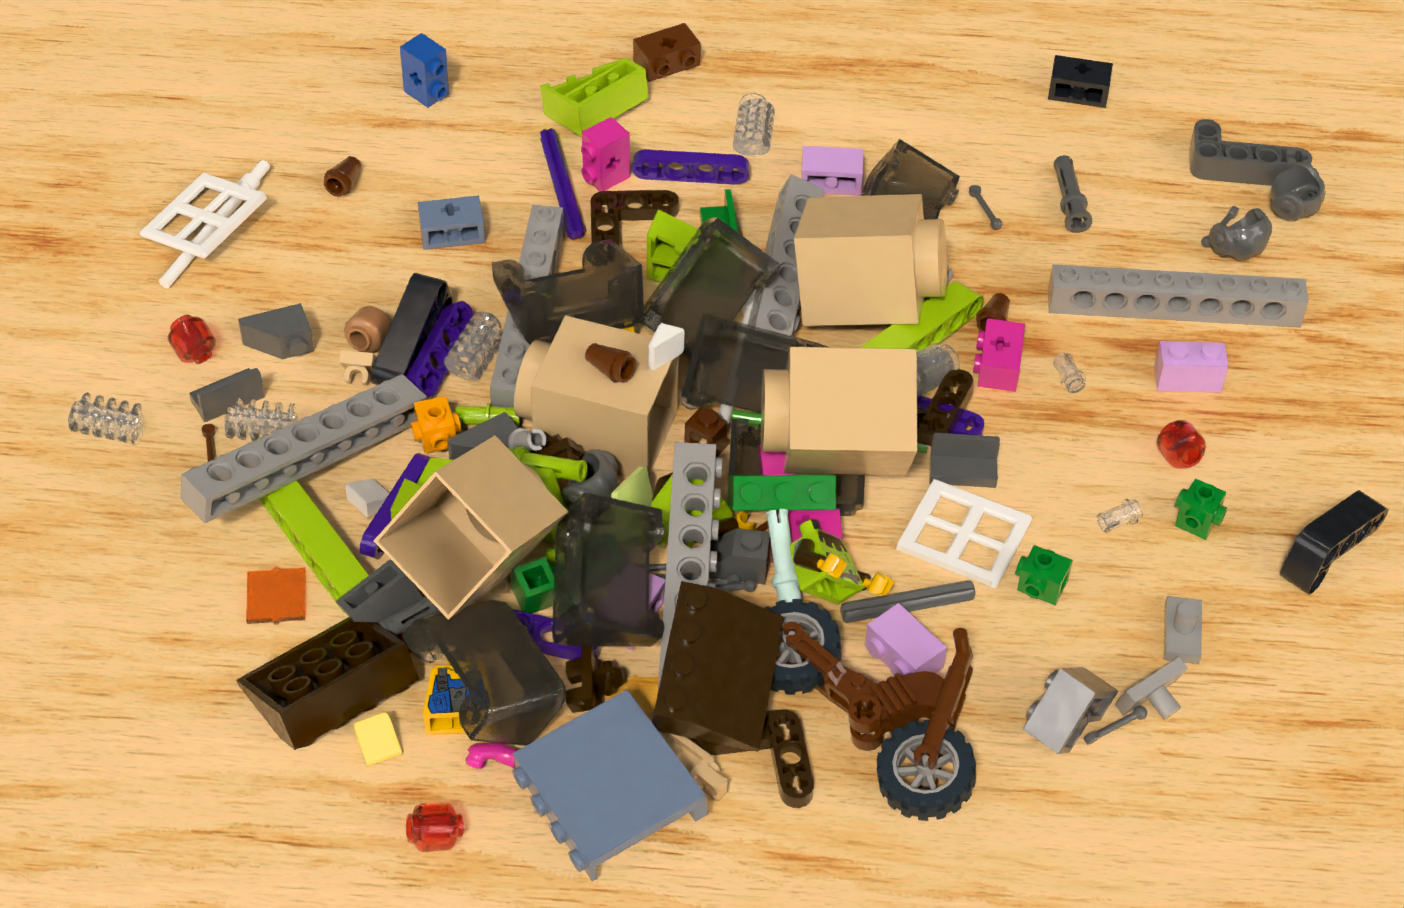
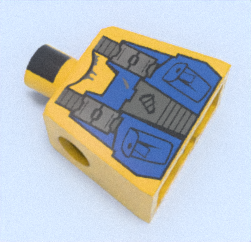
(443, 701)

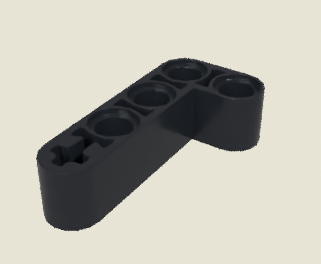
(411, 326)
(1330, 538)

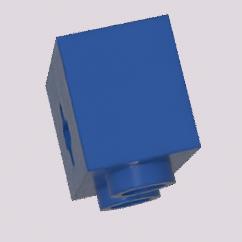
(424, 70)

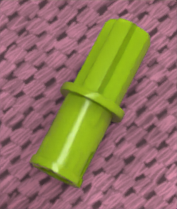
(476, 415)

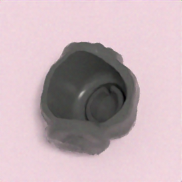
(1297, 191)
(1244, 238)
(599, 480)

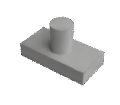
(1182, 629)
(1155, 690)

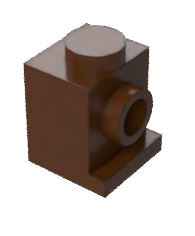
(707, 425)

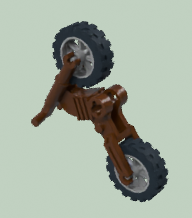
(886, 707)

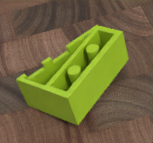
(597, 96)
(665, 243)

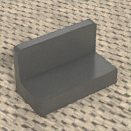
(216, 397)
(964, 459)

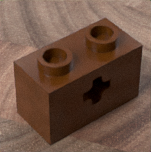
(667, 51)

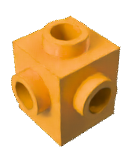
(431, 429)

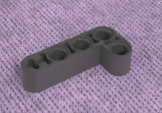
(1238, 161)

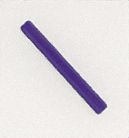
(562, 183)

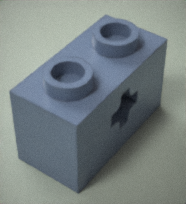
(451, 222)

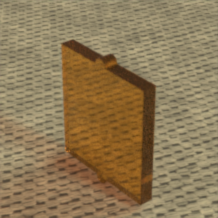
(276, 595)

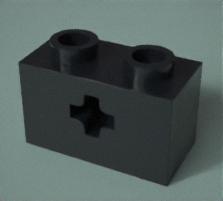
(1080, 81)

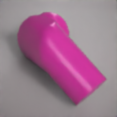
(487, 750)

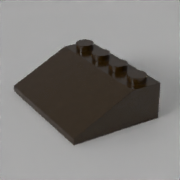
(717, 668)
(329, 680)

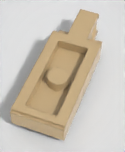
(699, 765)

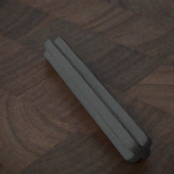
(910, 600)

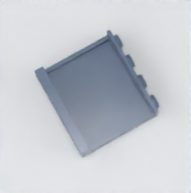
(606, 782)

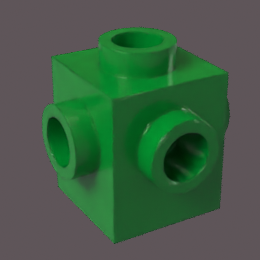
(1200, 508)
(1043, 574)

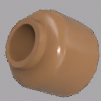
(367, 329)

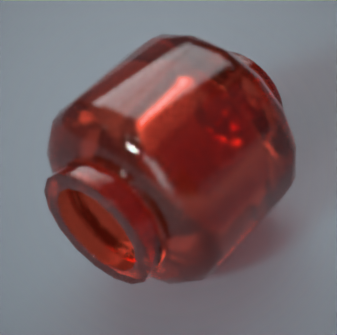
(191, 339)
(1181, 444)
(434, 827)

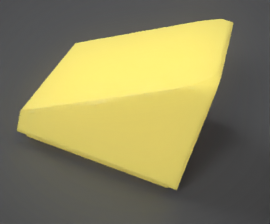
(376, 739)

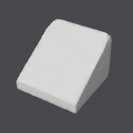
(665, 345)
(366, 496)

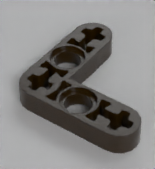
(619, 211)
(940, 420)
(773, 739)

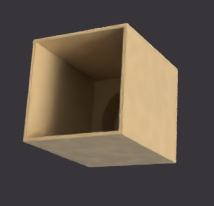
(868, 260)
(579, 402)
(842, 411)
(470, 526)

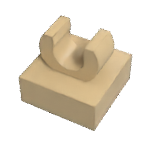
(357, 362)

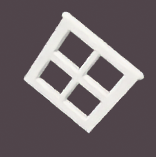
(225, 225)
(964, 533)

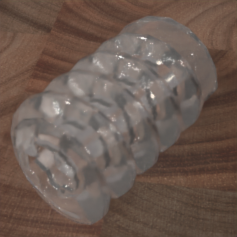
(753, 125)
(475, 347)
(933, 365)
(107, 419)
(257, 421)

